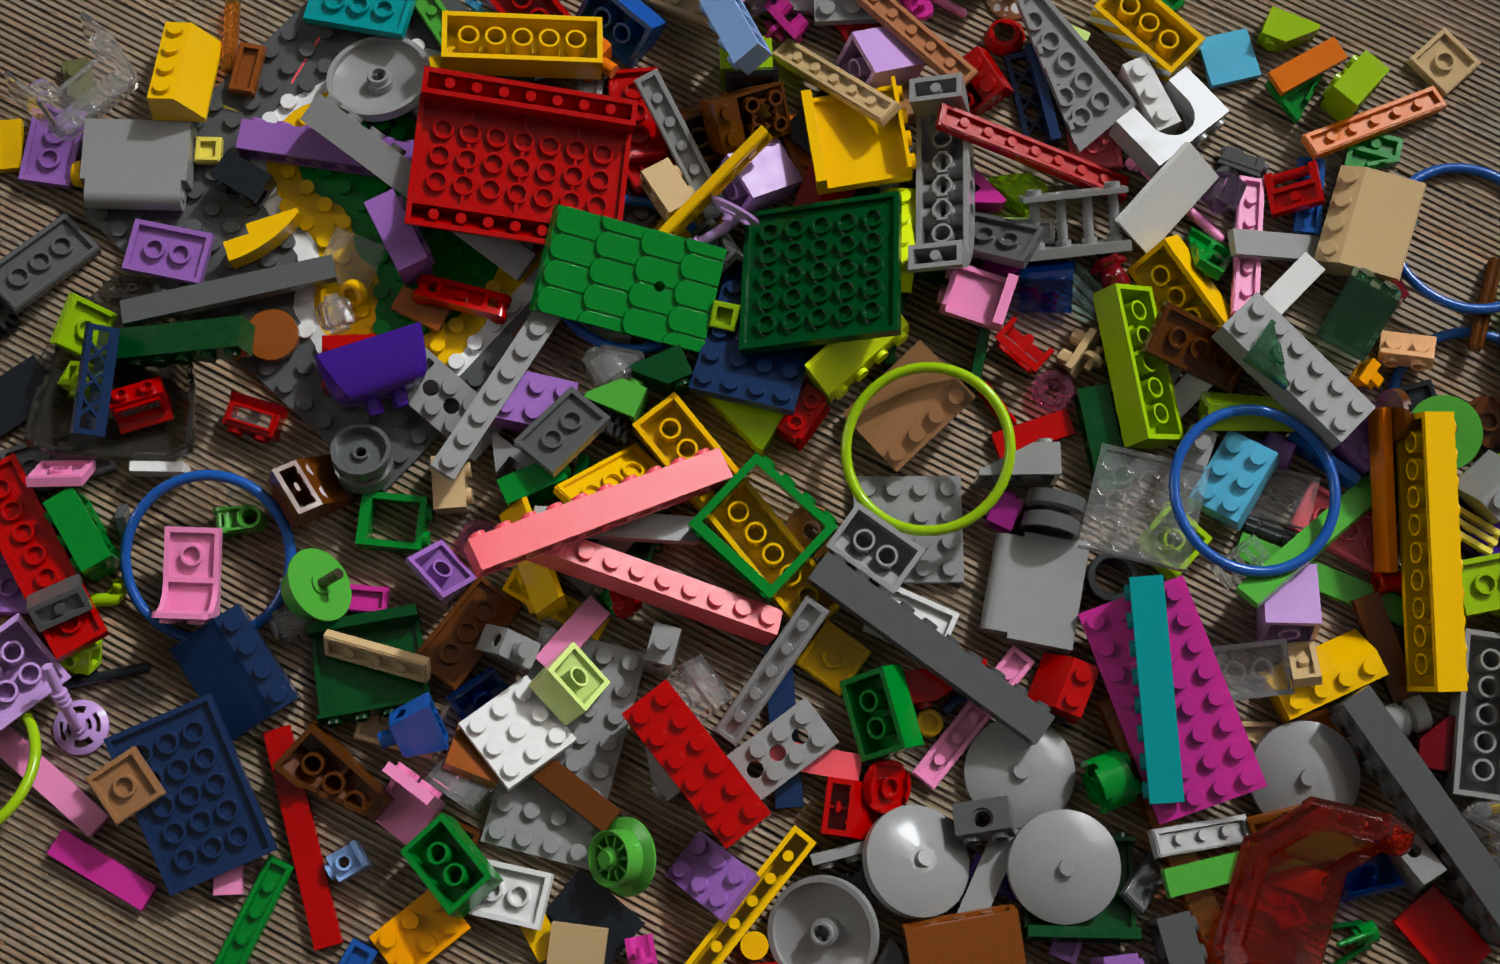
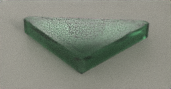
(1267, 356)

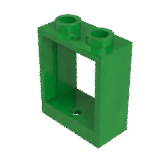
(531, 482)
(366, 522)

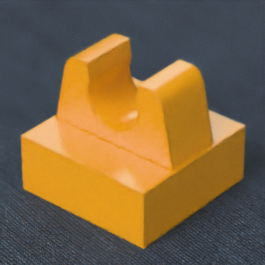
(1366, 374)

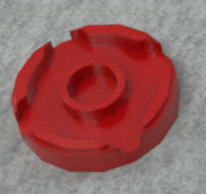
(886, 786)

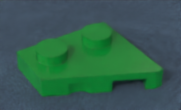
(1295, 101)
(1375, 153)
(1208, 254)

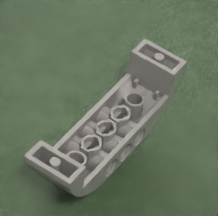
(942, 179)

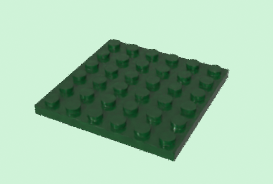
(822, 273)

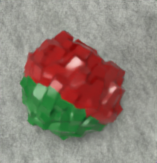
(619, 604)

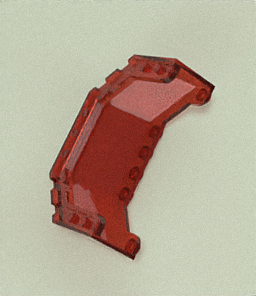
(1294, 877)

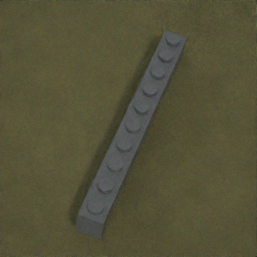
(930, 648)

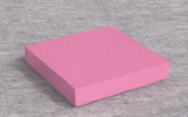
(61, 473)

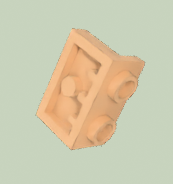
(1407, 350)

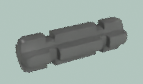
(1268, 530)

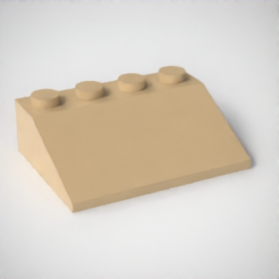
(1369, 222)

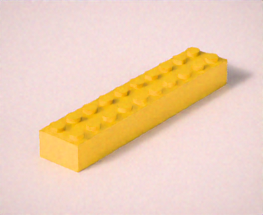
(744, 517)
(1431, 555)

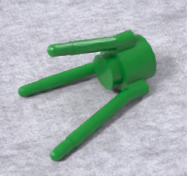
(1361, 935)

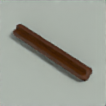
(1487, 295)

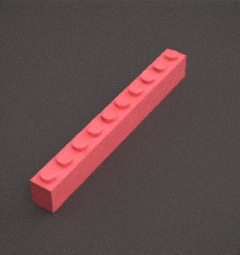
(596, 512)
(665, 589)

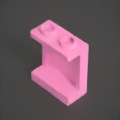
(977, 296)

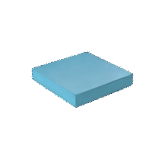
(1229, 59)

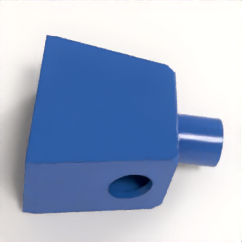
(416, 728)

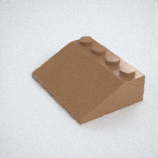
(911, 409)

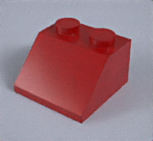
(1063, 685)

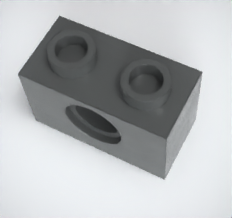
(970, 813)

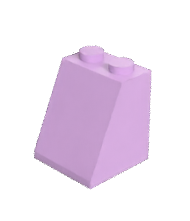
(876, 56)
(764, 180)
(1292, 610)

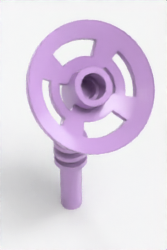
(732, 216)
(77, 721)

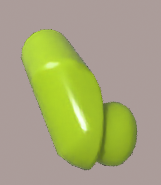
(114, 595)

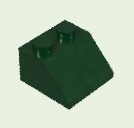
(664, 372)

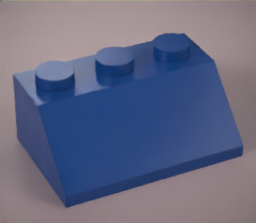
(627, 25)

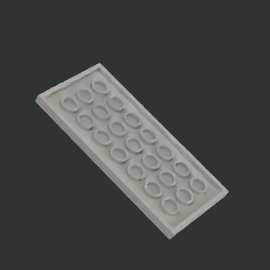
(533, 818)

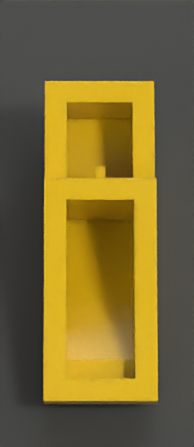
(262, 238)

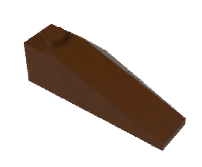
(332, 772)

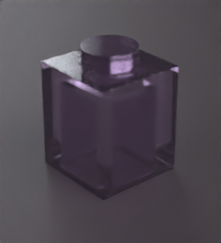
(1224, 193)

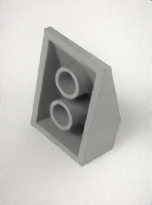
(1034, 466)

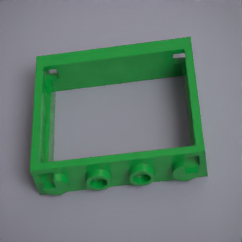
(736, 562)

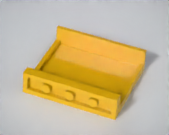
(854, 150)

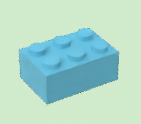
(1237, 478)

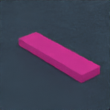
(102, 869)

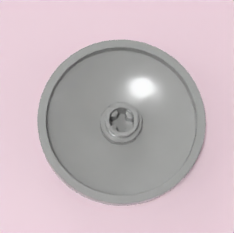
(378, 77)
(1303, 762)
(1032, 776)
(915, 862)
(1063, 866)
(823, 923)

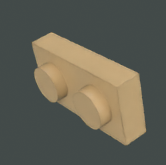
(1304, 664)

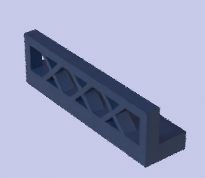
(1040, 92)
(100, 381)

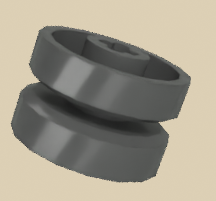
(362, 458)
(1053, 513)

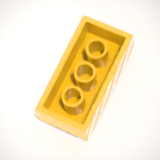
(1149, 29)

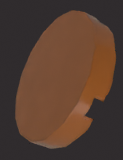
(274, 335)

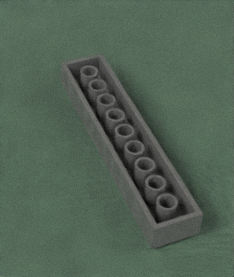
(1422, 805)

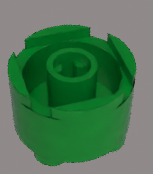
(1110, 780)

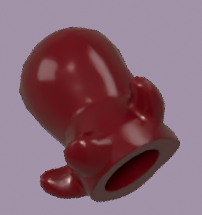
(1110, 269)

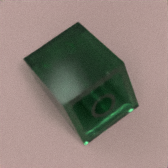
(1358, 313)

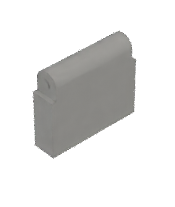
(137, 164)
(1034, 591)

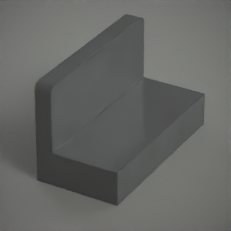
(725, 241)
(58, 603)

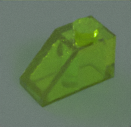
(1015, 185)

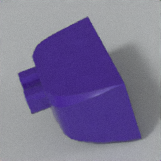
(375, 369)

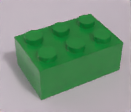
(82, 534)
(881, 712)
(451, 866)

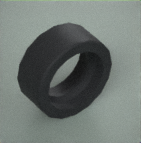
(1090, 573)

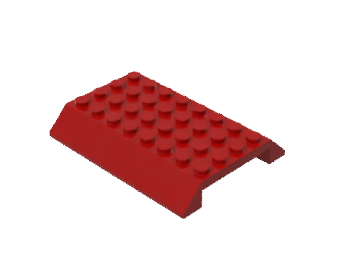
(506, 151)

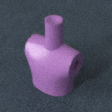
(1280, 445)

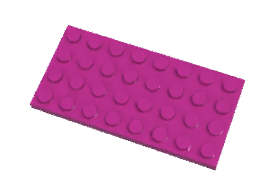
(1212, 739)

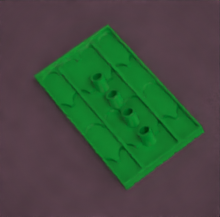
(627, 278)

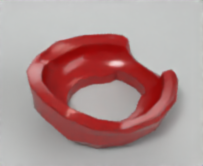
(1003, 48)

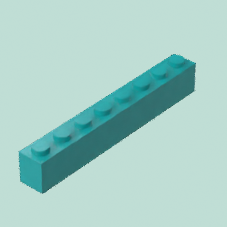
(1156, 690)

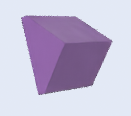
(441, 571)

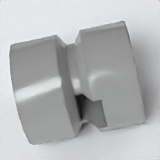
(1411, 715)

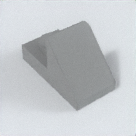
(505, 454)

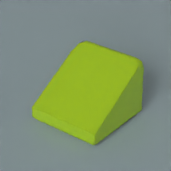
(725, 315)

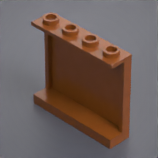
(967, 937)

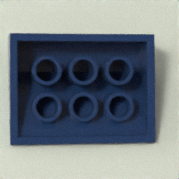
(237, 668)

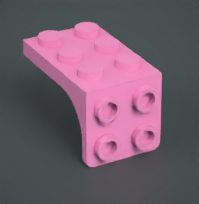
(191, 575)
(414, 803)

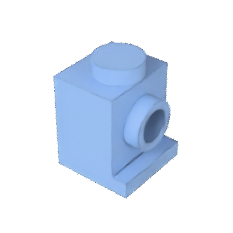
(357, 862)

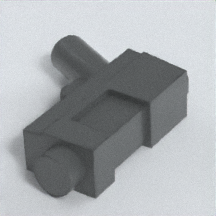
(1241, 163)

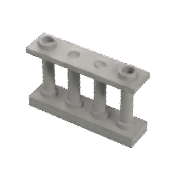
(1089, 244)

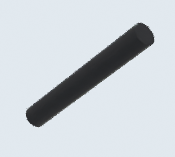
(107, 675)

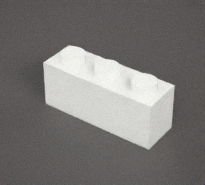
(1151, 98)

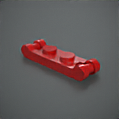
(462, 298)

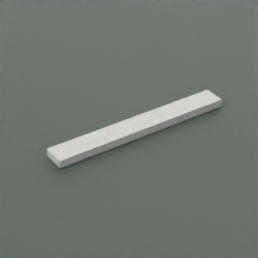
(1281, 297)

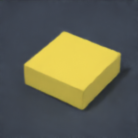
(208, 150)

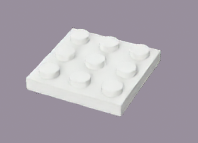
(516, 733)

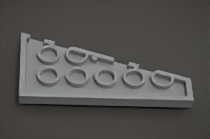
(1080, 82)

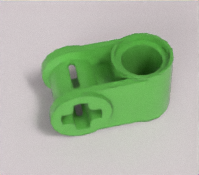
(234, 520)

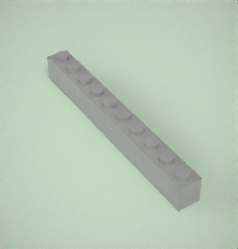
(394, 169)

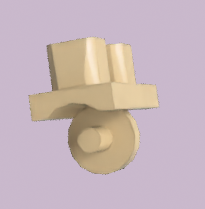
(1085, 355)

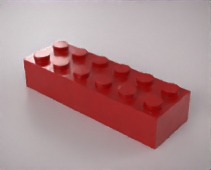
(696, 764)

